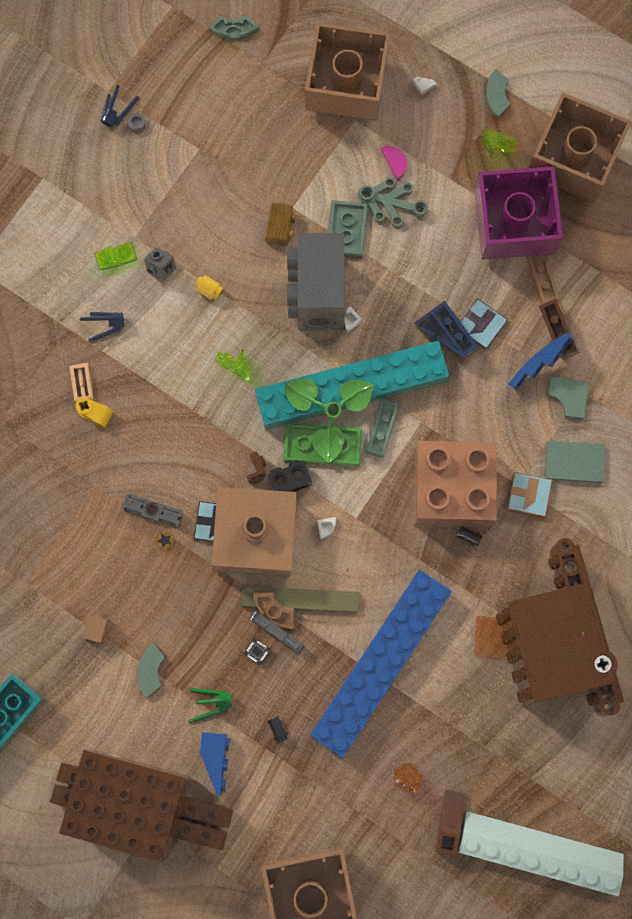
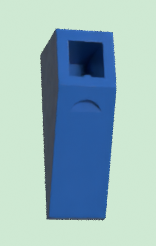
(213, 755)

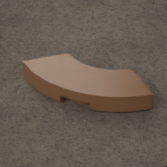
(273, 610)

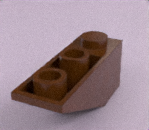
(450, 823)

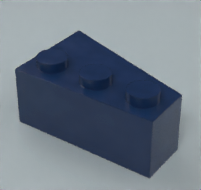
(447, 329)

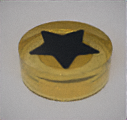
(164, 540)

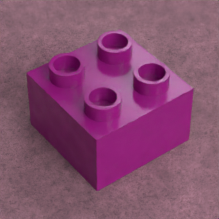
(518, 213)

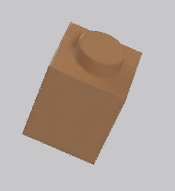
(96, 628)

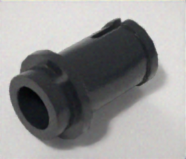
(469, 536)
(277, 730)

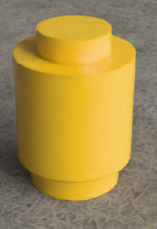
(209, 288)

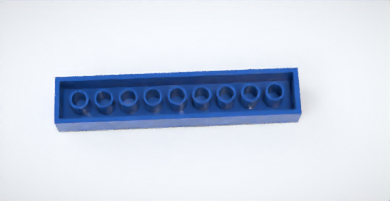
(380, 664)

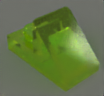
(493, 139)
(236, 366)

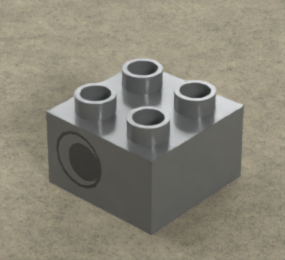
(320, 275)

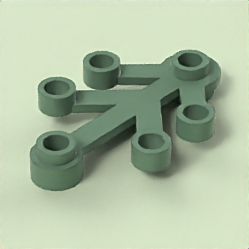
(389, 200)

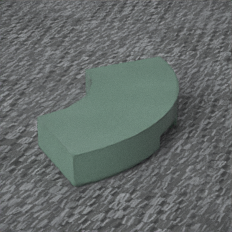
(233, 29)
(496, 93)
(148, 670)

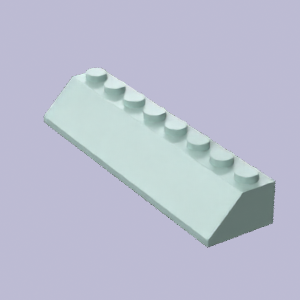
(541, 853)

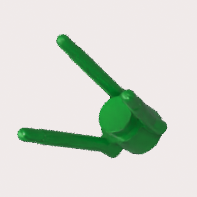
(222, 701)

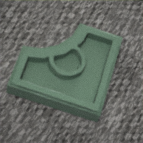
(570, 394)

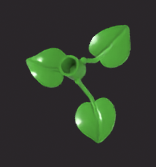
(355, 395)

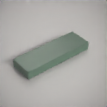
(382, 428)

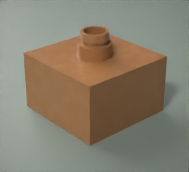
(254, 531)

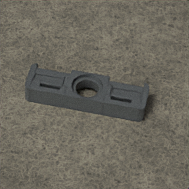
(140, 506)
(277, 632)

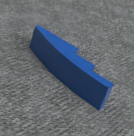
(547, 355)

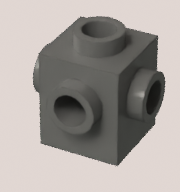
(160, 264)

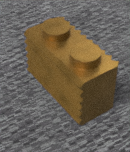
(279, 224)

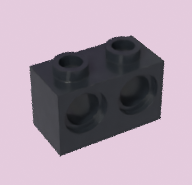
(292, 484)

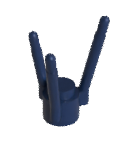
(109, 116)
(115, 320)

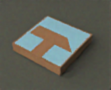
(529, 494)

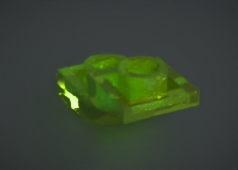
(116, 256)

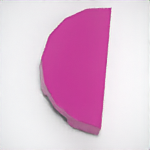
(396, 160)

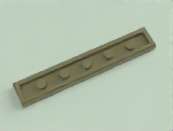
(306, 599)

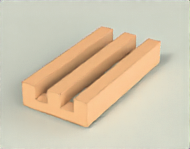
(88, 378)

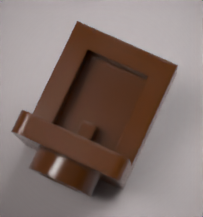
(259, 464)

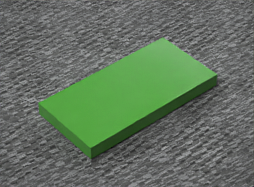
(299, 445)

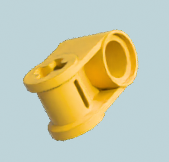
(97, 413)

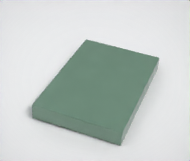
(351, 220)
(575, 461)

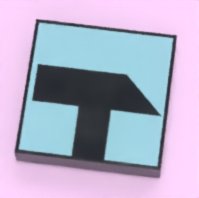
(205, 522)

